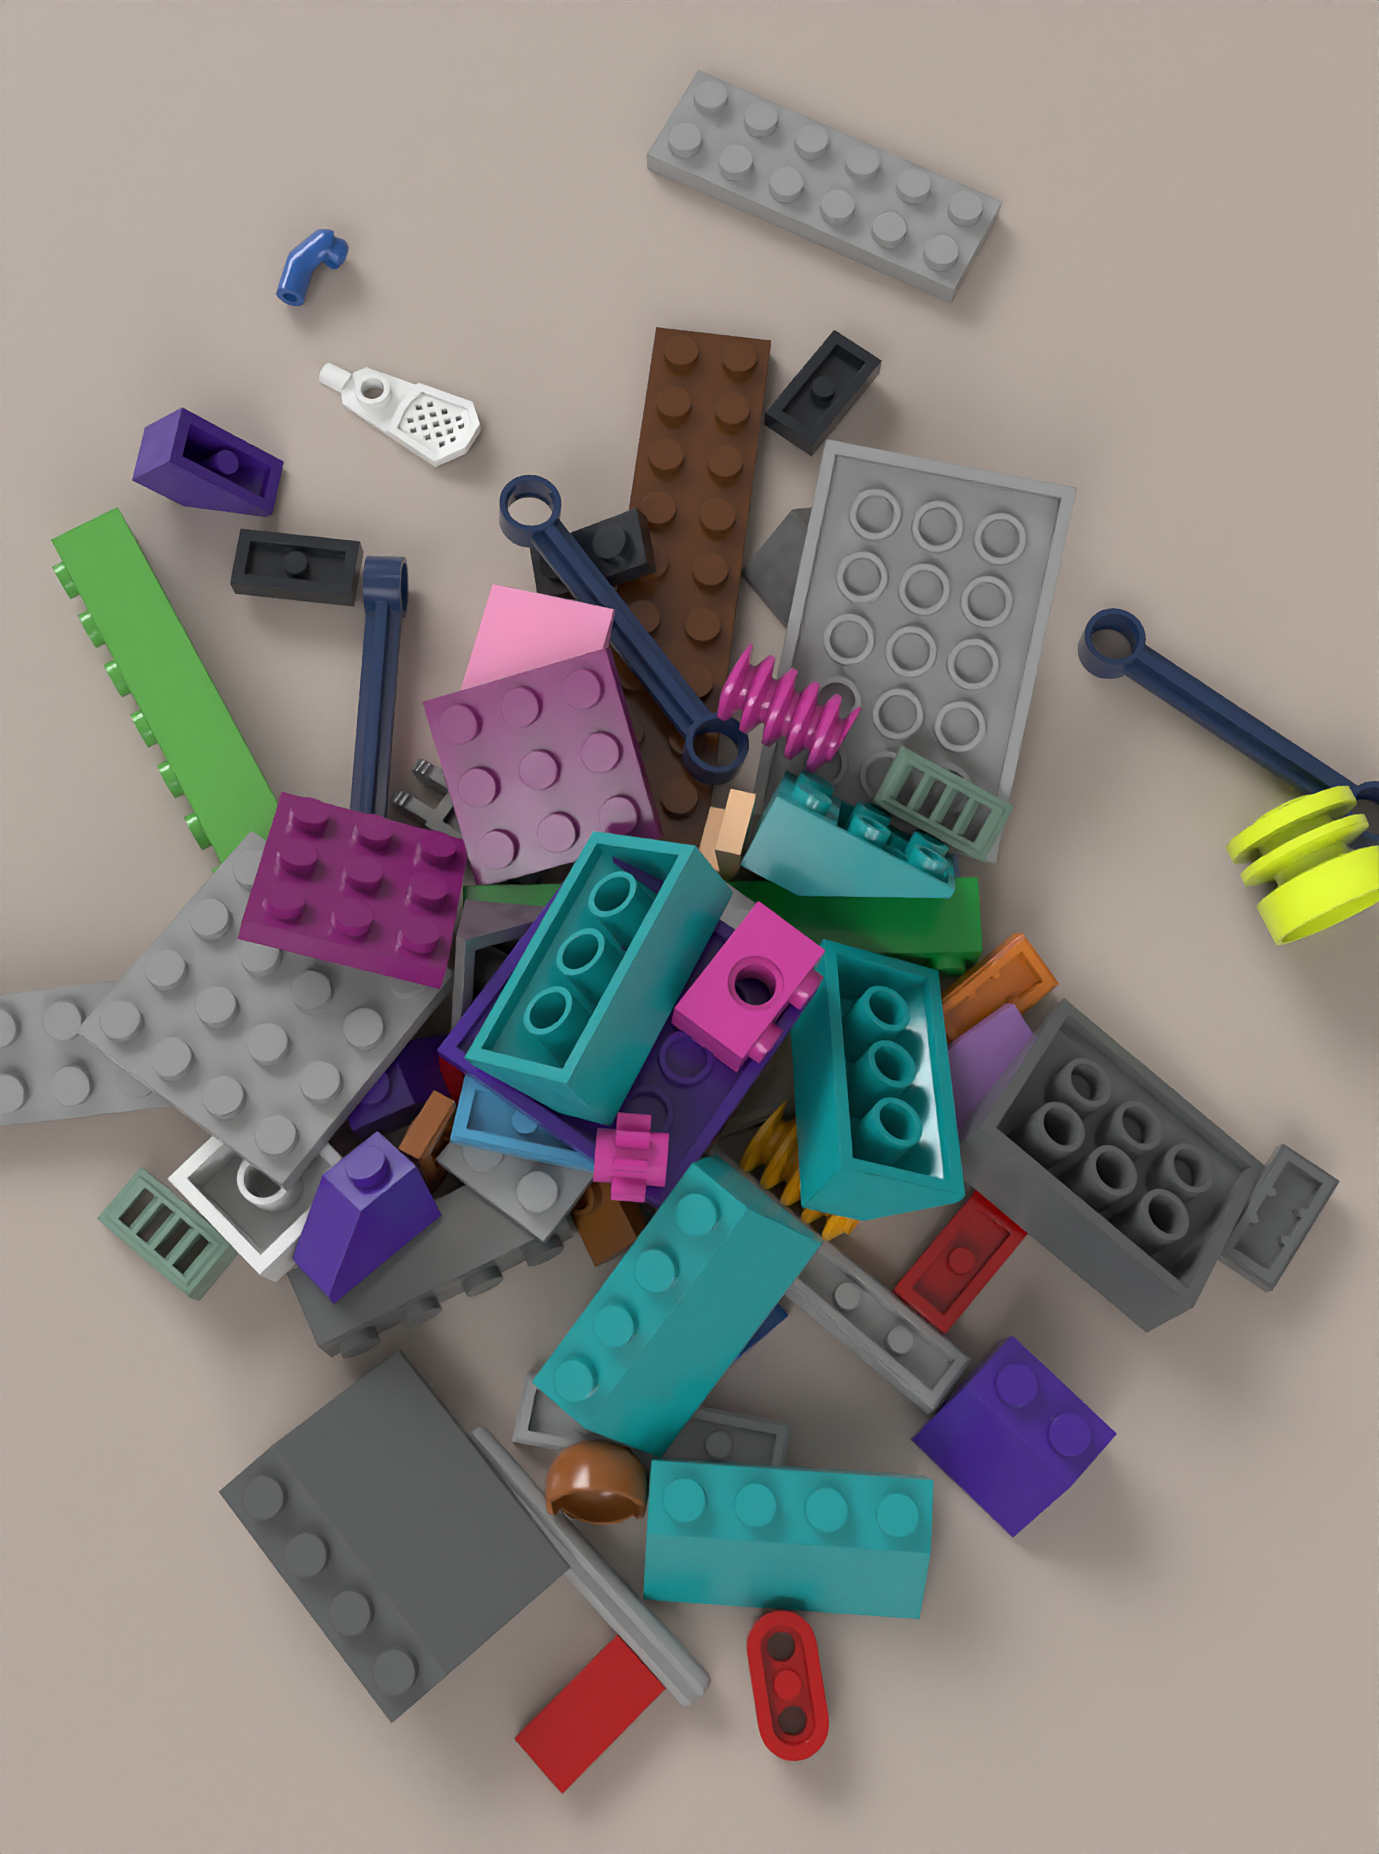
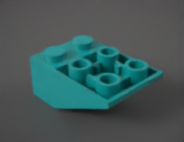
(840, 849)

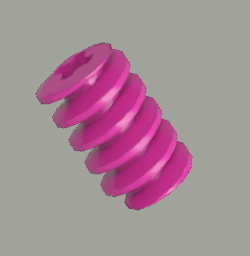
(785, 710)

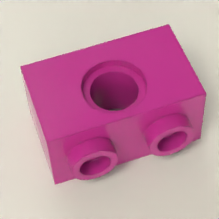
(759, 949)

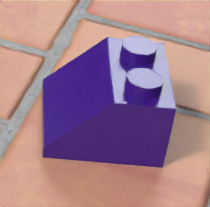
(1013, 1436)

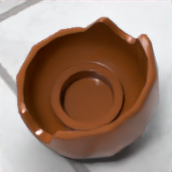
(597, 1483)

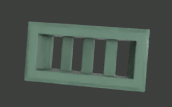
(894, 781)
(205, 1268)

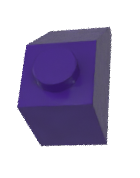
(206, 466)
(401, 1090)
(362, 1216)

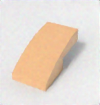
(727, 833)

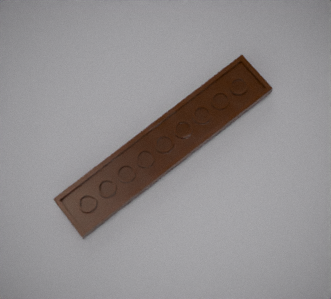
(697, 495)

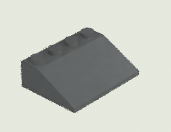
(1108, 1168)
(394, 1533)

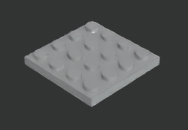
(253, 1036)

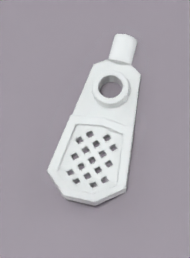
(401, 405)

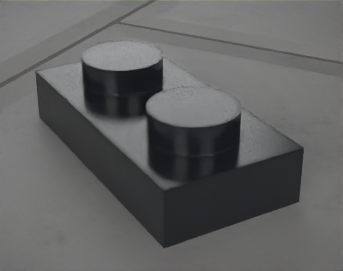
(822, 392)
(615, 545)
(297, 567)

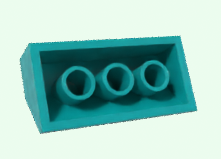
(579, 1006)
(874, 1089)
(677, 1308)
(788, 1537)

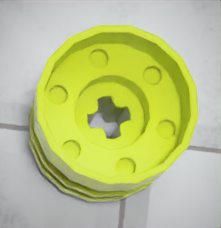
(1308, 857)

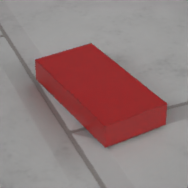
(589, 1713)

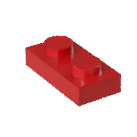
(959, 1262)

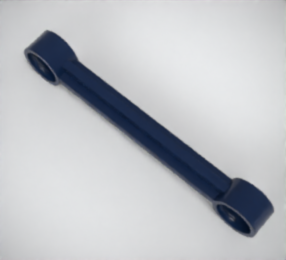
(385, 606)
(627, 635)
(1215, 712)

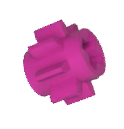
(631, 1157)

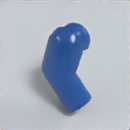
(304, 259)

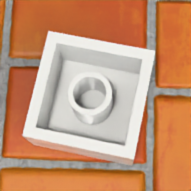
(248, 1206)

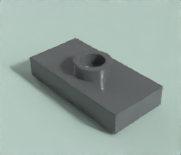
(1277, 1217)

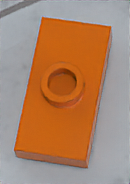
(1006, 975)

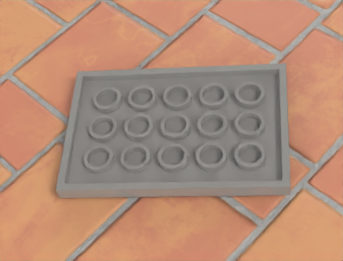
(927, 612)

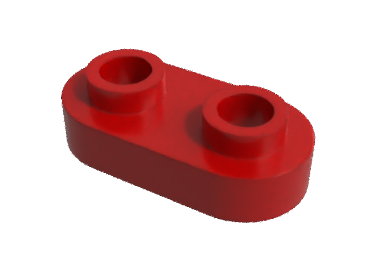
(787, 1683)

